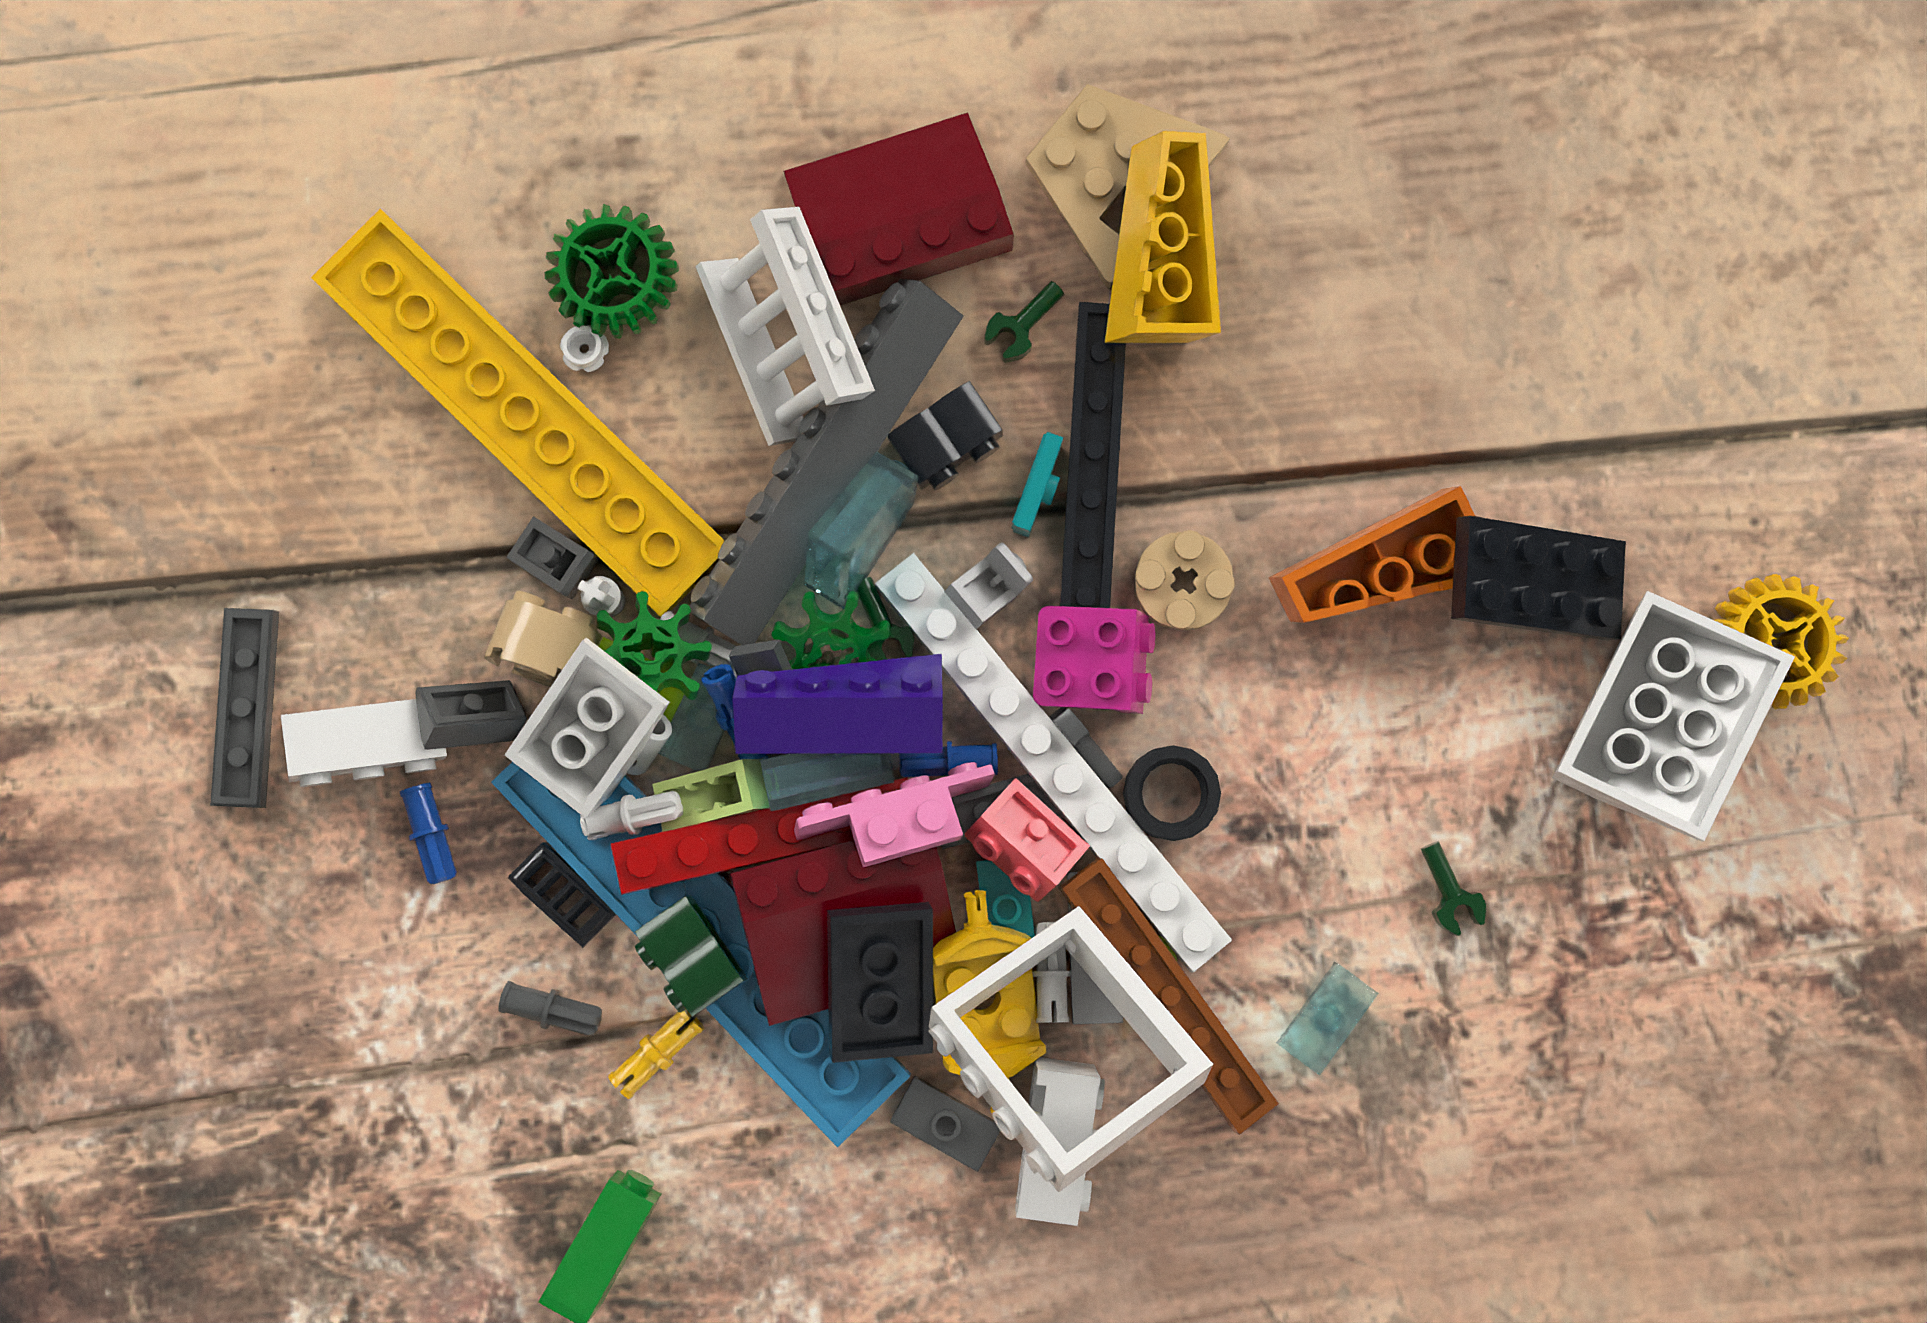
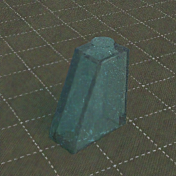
(858, 528)
(814, 777)

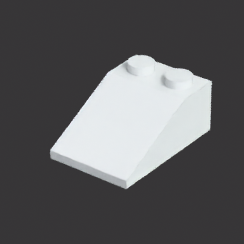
(588, 729)

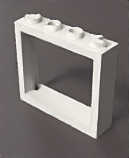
(1130, 997)

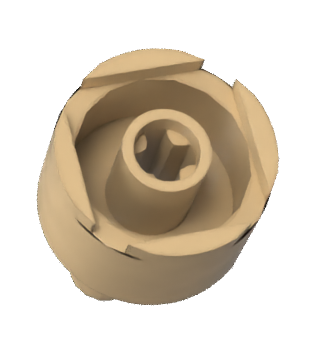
(538, 637)

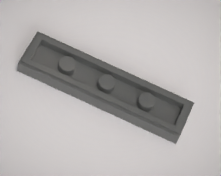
(244, 708)

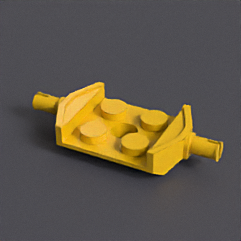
(1009, 1024)

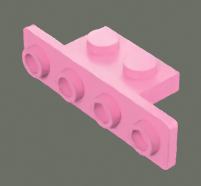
(901, 820)

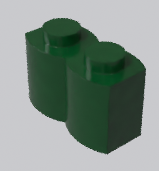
(689, 956)

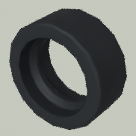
(1208, 783)

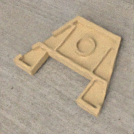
(1087, 160)

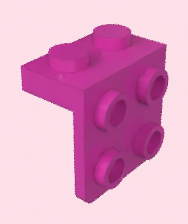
(1093, 658)

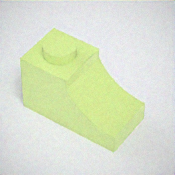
(717, 792)

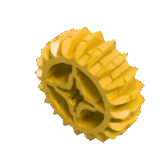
(1811, 619)

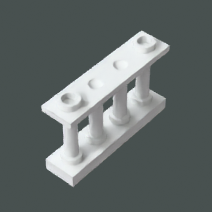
(813, 311)

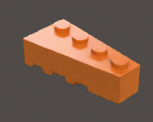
(1379, 565)

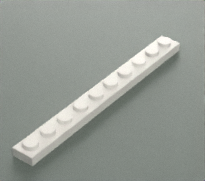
(1053, 763)

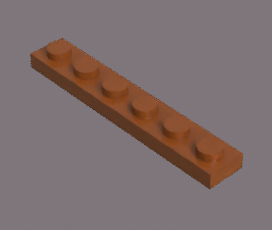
(1232, 1080)

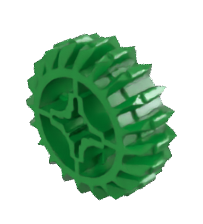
(621, 252)

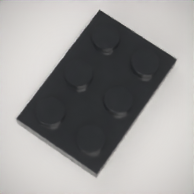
(880, 981)

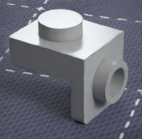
(989, 585)

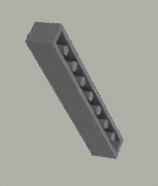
(832, 448)

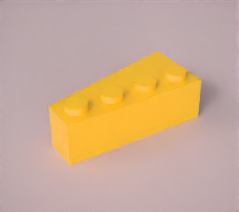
(1165, 246)

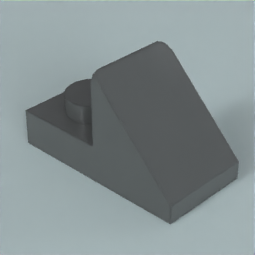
(552, 558)

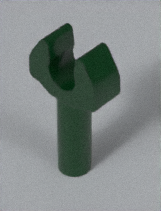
(1023, 322)
(876, 613)
(1451, 892)

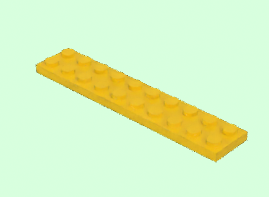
(521, 412)

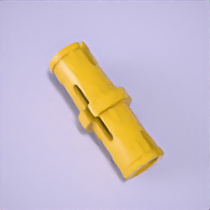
(655, 1053)

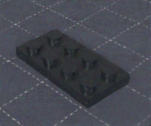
(1538, 578)

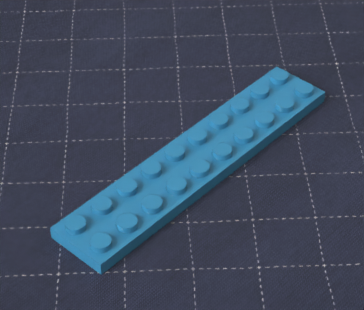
(790, 1052)

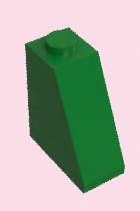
(601, 1247)

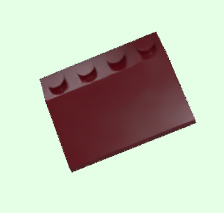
(902, 208)
(787, 907)

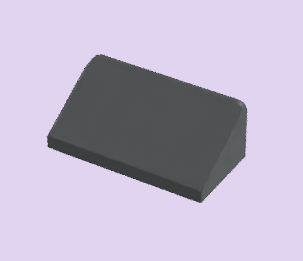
(468, 714)

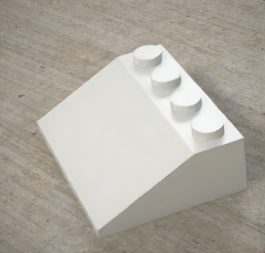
(1673, 717)

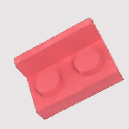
(1026, 841)

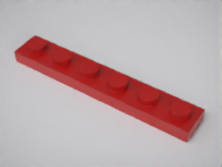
(723, 845)

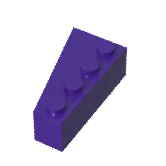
(842, 708)

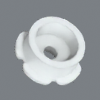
(575, 358)

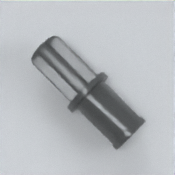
(550, 1009)

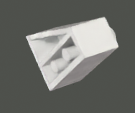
(355, 742)
(1065, 1101)

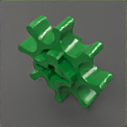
(834, 630)
(664, 645)

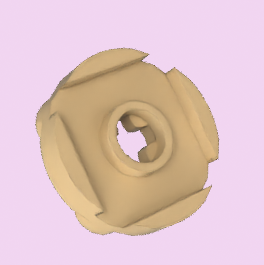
(1187, 552)

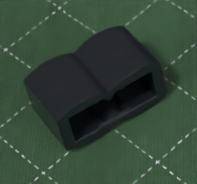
(946, 436)

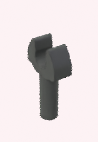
(1081, 740)

